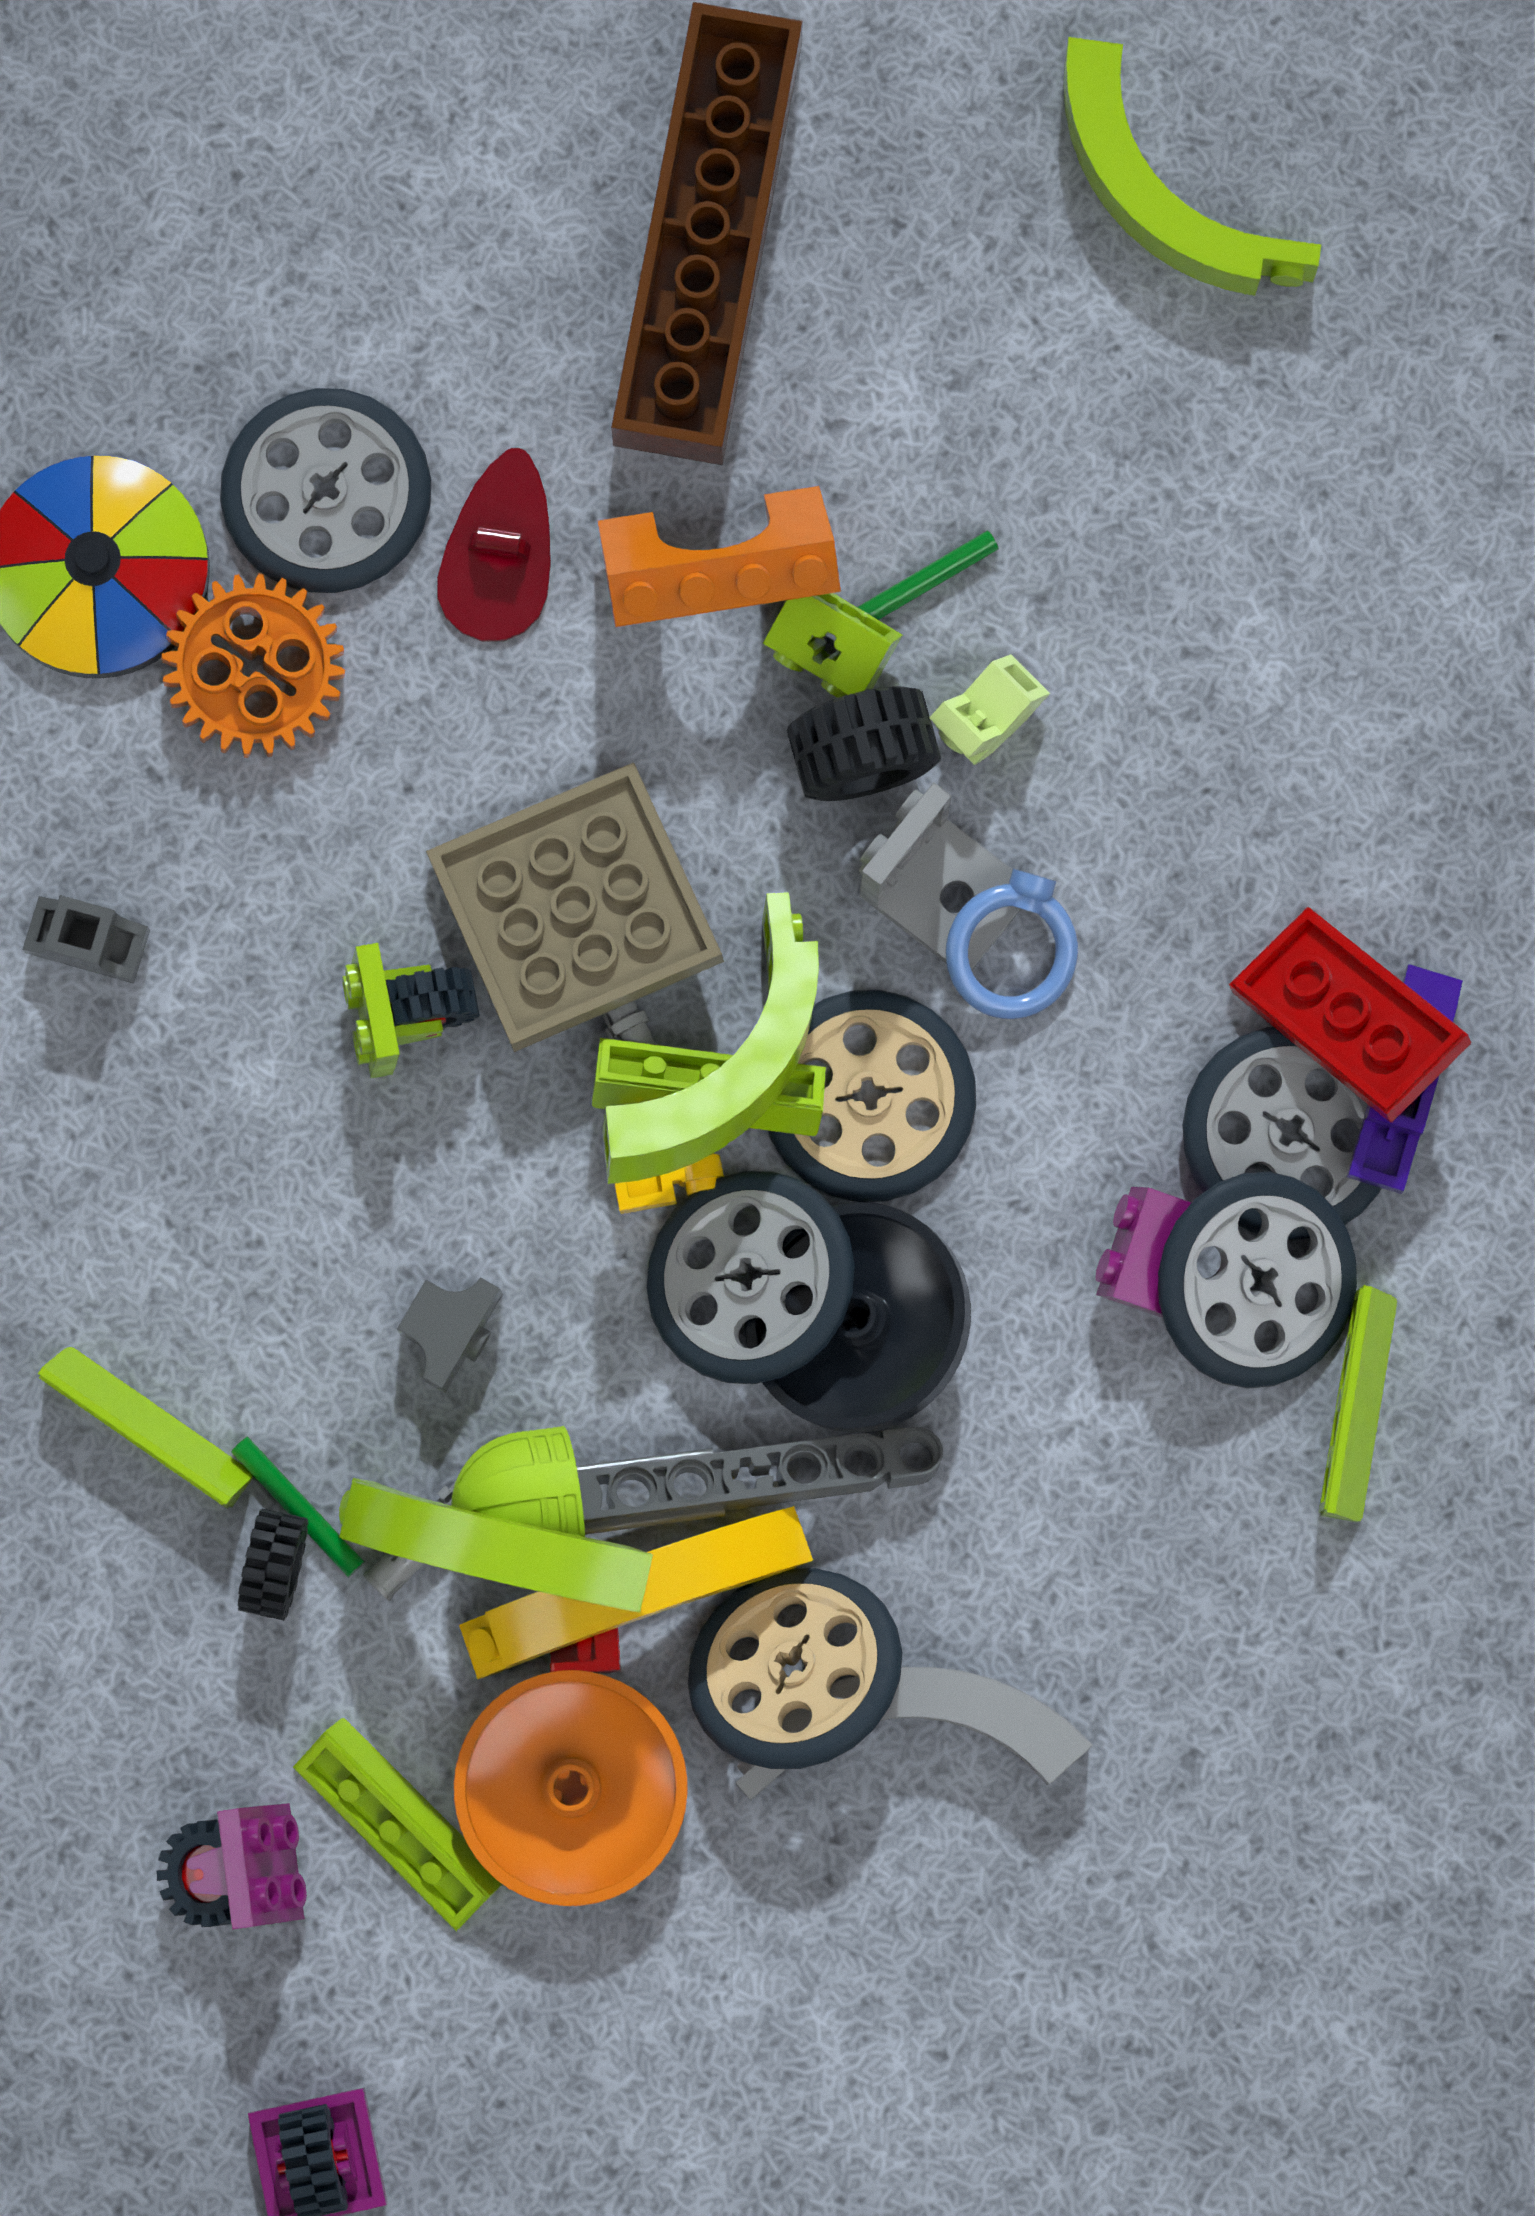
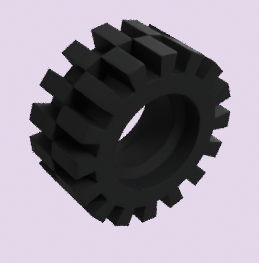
(272, 1564)

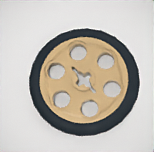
(945, 1083)
(835, 1723)

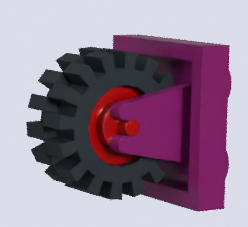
(236, 1869)
(318, 2156)

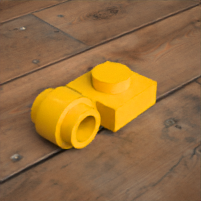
(660, 1191)

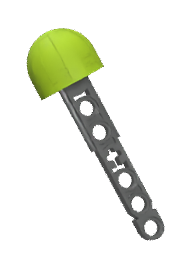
(537, 1483)

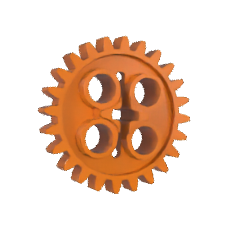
(284, 625)

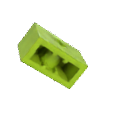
(860, 642)

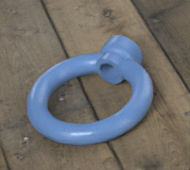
(1031, 894)

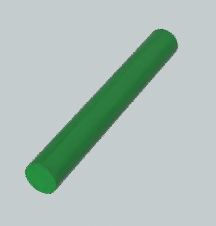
(930, 576)
(296, 1504)

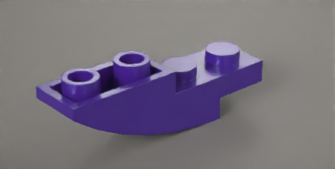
(1385, 1148)

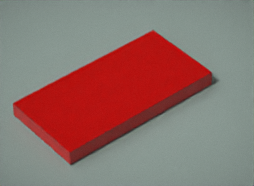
(1350, 1014)

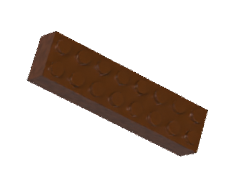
(707, 233)

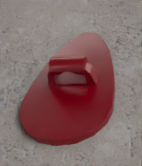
(498, 553)

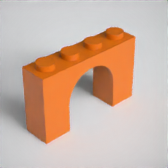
(664, 582)

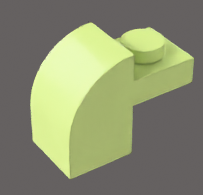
(989, 709)

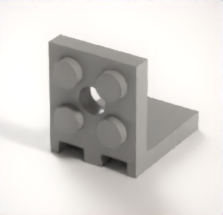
(922, 859)

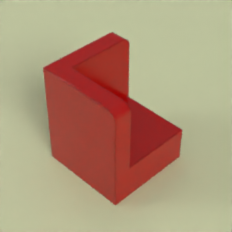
(592, 1654)

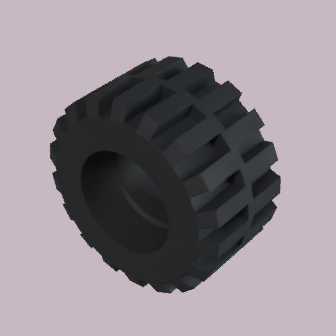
(863, 743)

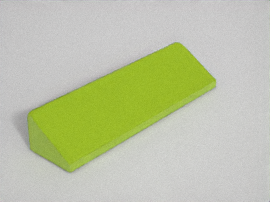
(645, 1072)
(1358, 1405)
(146, 1426)
(397, 1822)

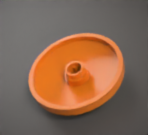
(570, 1788)

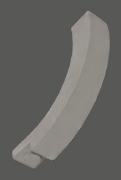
(964, 1699)

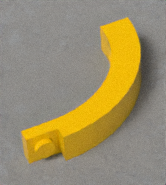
(677, 1576)

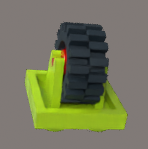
(402, 1005)

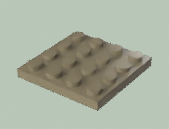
(574, 907)

